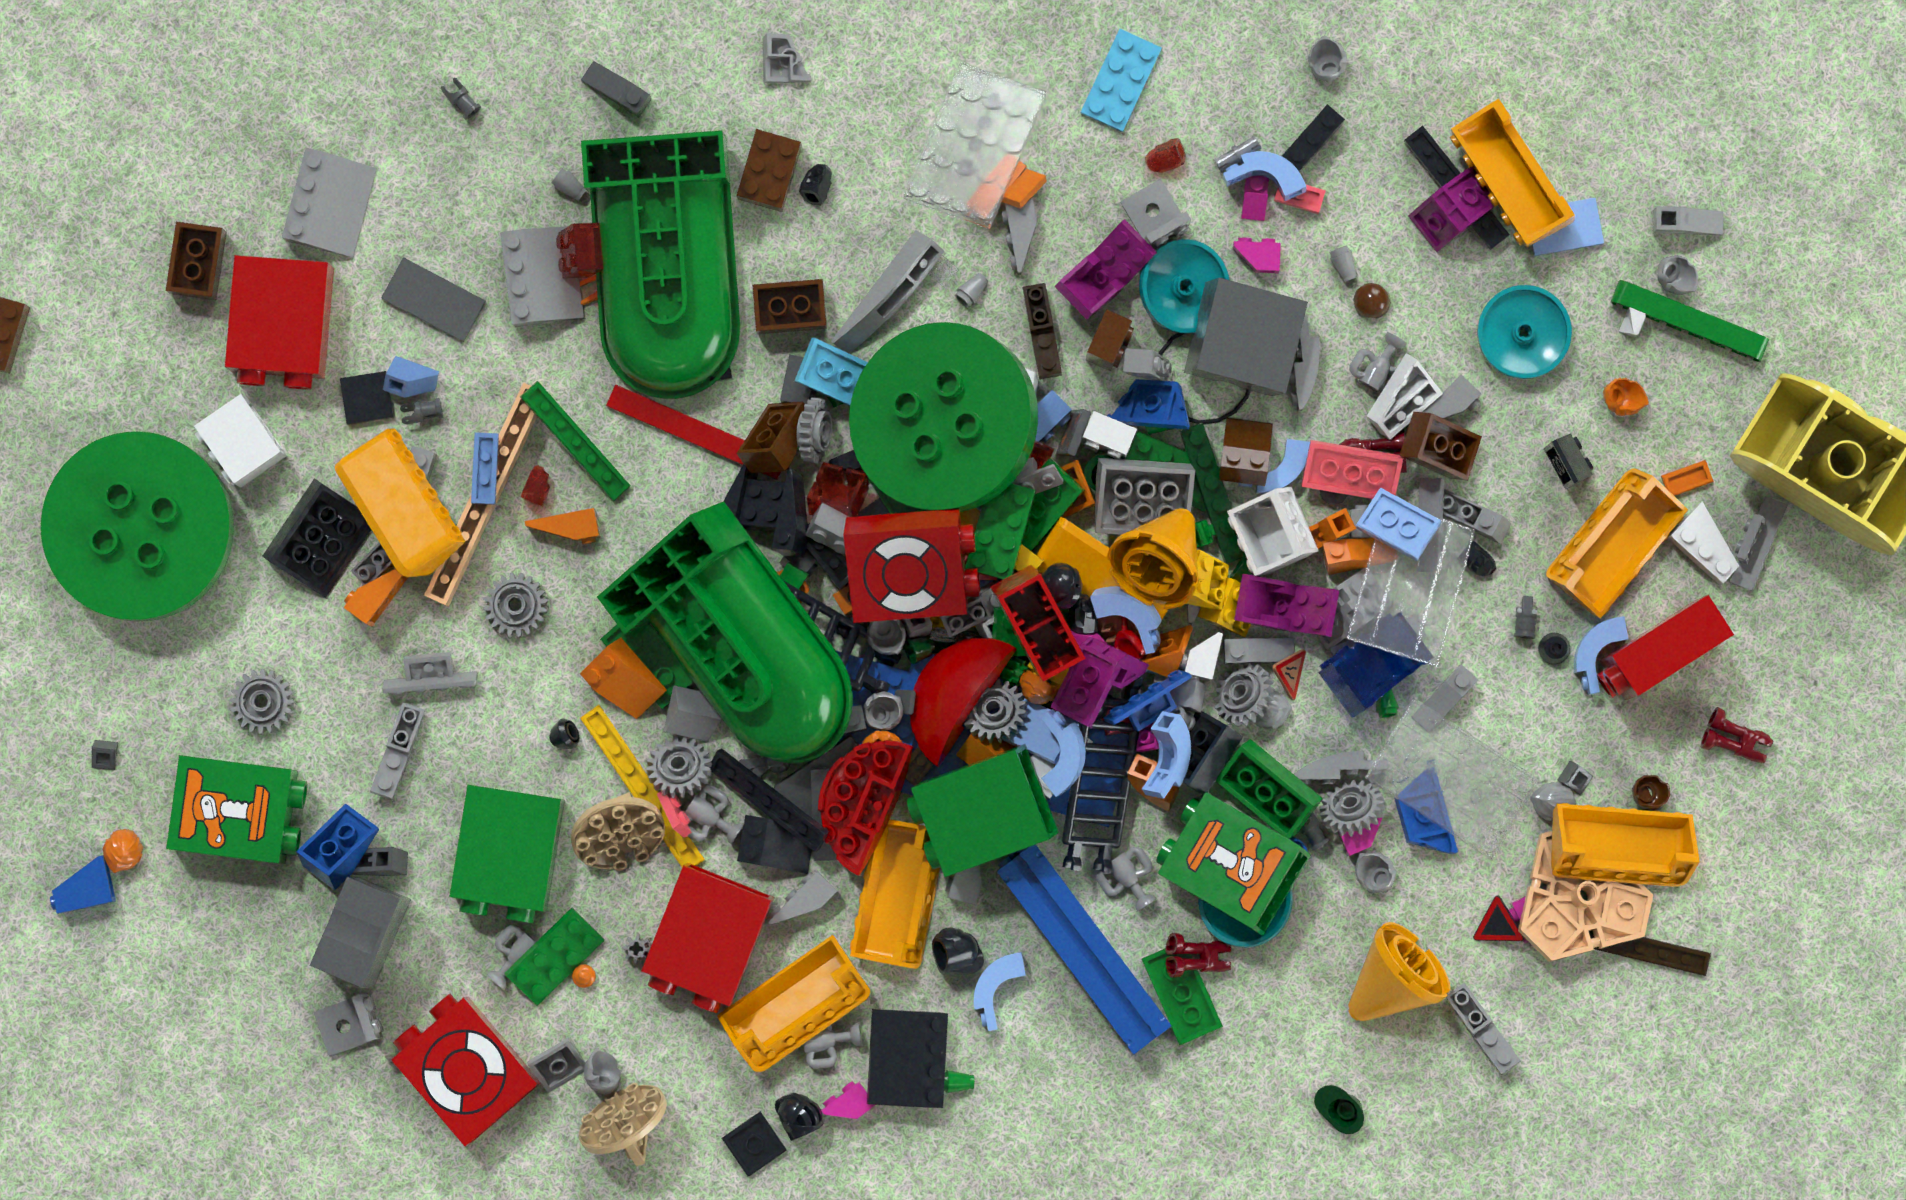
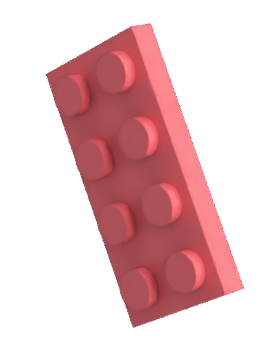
(1350, 470)

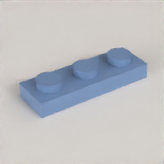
(485, 468)

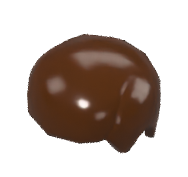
(1371, 300)
(1659, 789)

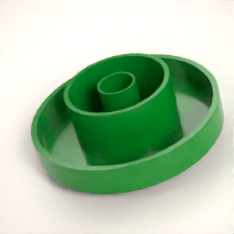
(943, 417)
(137, 526)

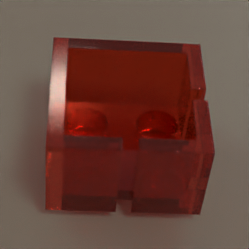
(580, 250)
(834, 492)

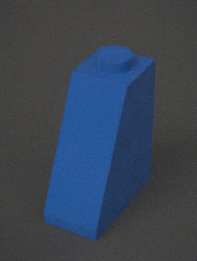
(85, 888)

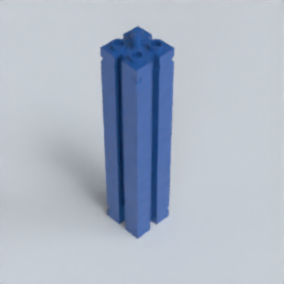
(1083, 947)

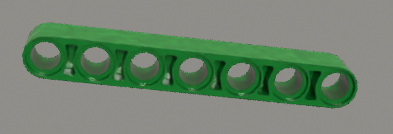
(1691, 320)

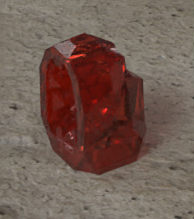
(1166, 156)
(536, 486)

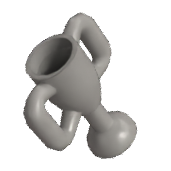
(1379, 367)
(708, 816)
(1127, 876)
(522, 944)
(825, 1041)

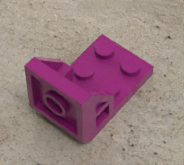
(1452, 209)
(1106, 270)
(1286, 606)
(1091, 680)

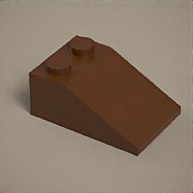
(772, 439)
(1246, 451)

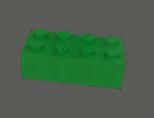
(1269, 789)

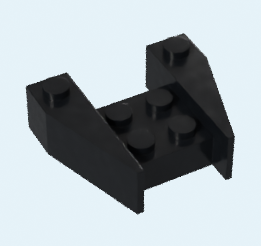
(772, 508)

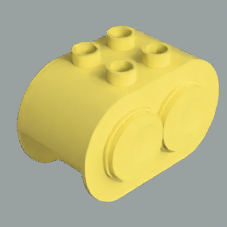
(1829, 460)

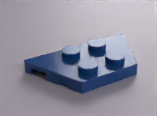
(1153, 405)
(1423, 832)

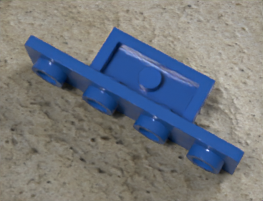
(1147, 707)

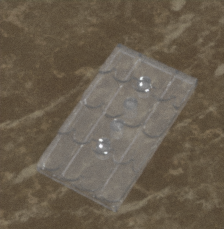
(974, 145)
(1410, 602)
(1452, 778)

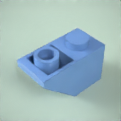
(409, 378)
(1051, 412)

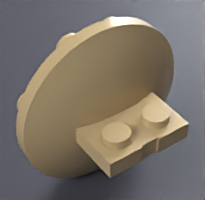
(615, 828)
(623, 1121)

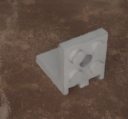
(1166, 224)
(1345, 607)
(362, 1020)

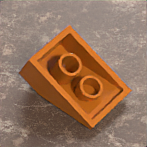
(372, 598)
(623, 679)

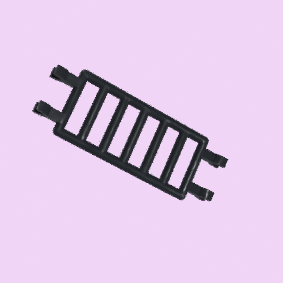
(862, 678)
(1103, 861)

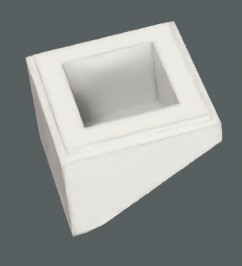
(1632, 322)

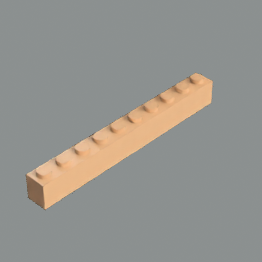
(476, 516)

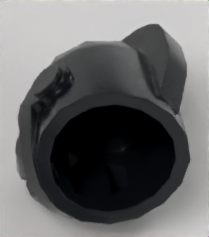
(1063, 584)
(956, 952)
(798, 1115)

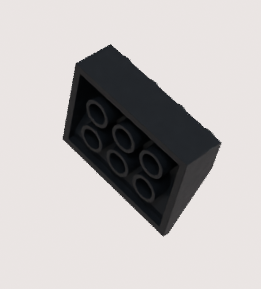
(318, 538)
(907, 1058)

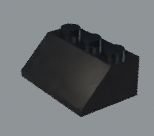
(1210, 750)

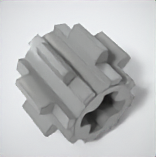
(633, 943)

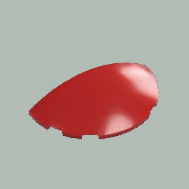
(951, 689)
(861, 798)

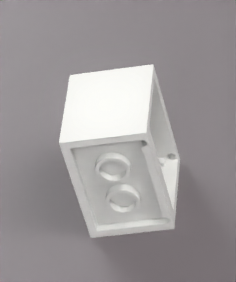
(239, 441)
(1272, 531)

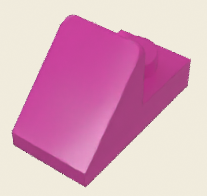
(1255, 198)

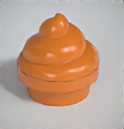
(584, 976)

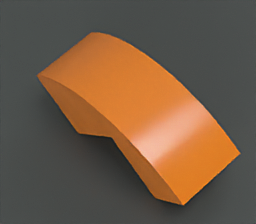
(1332, 528)
(1139, 774)

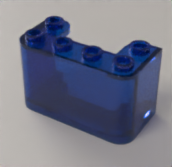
(1364, 674)

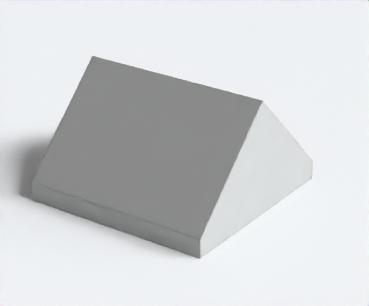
(691, 715)
(557, 1064)

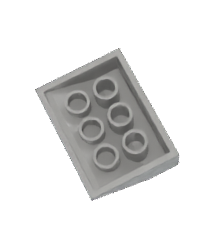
(329, 203)
(534, 280)
(1139, 492)

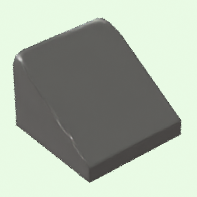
(908, 700)
(104, 754)
(1575, 777)

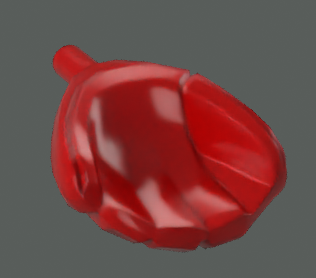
(1128, 641)

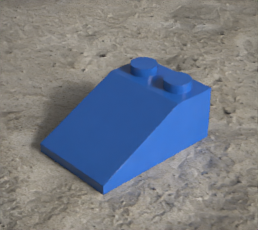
(337, 846)

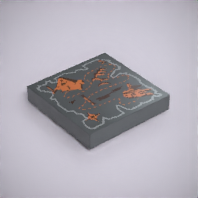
(1073, 432)

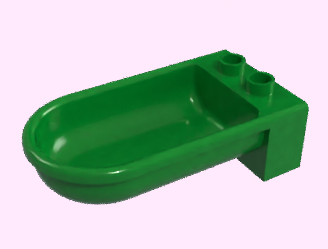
(666, 259)
(738, 636)

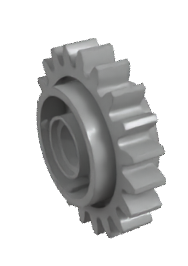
(814, 430)
(526, 615)
(1244, 694)
(247, 701)
(1005, 720)
(694, 769)
(1352, 808)

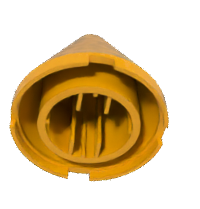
(1158, 560)
(1397, 976)

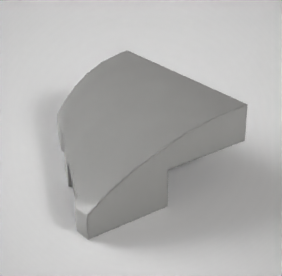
(780, 51)

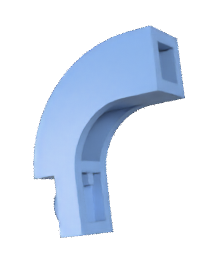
(1269, 165)
(1290, 468)
(1115, 601)
(1591, 643)
(1071, 753)
(1173, 754)
(996, 973)

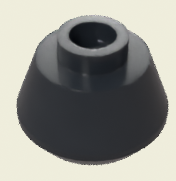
(1551, 641)
(564, 734)

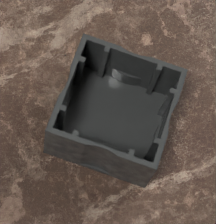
(1246, 337)
(360, 932)

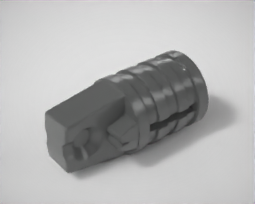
(1526, 619)

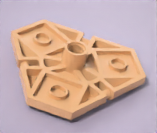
(1560, 919)

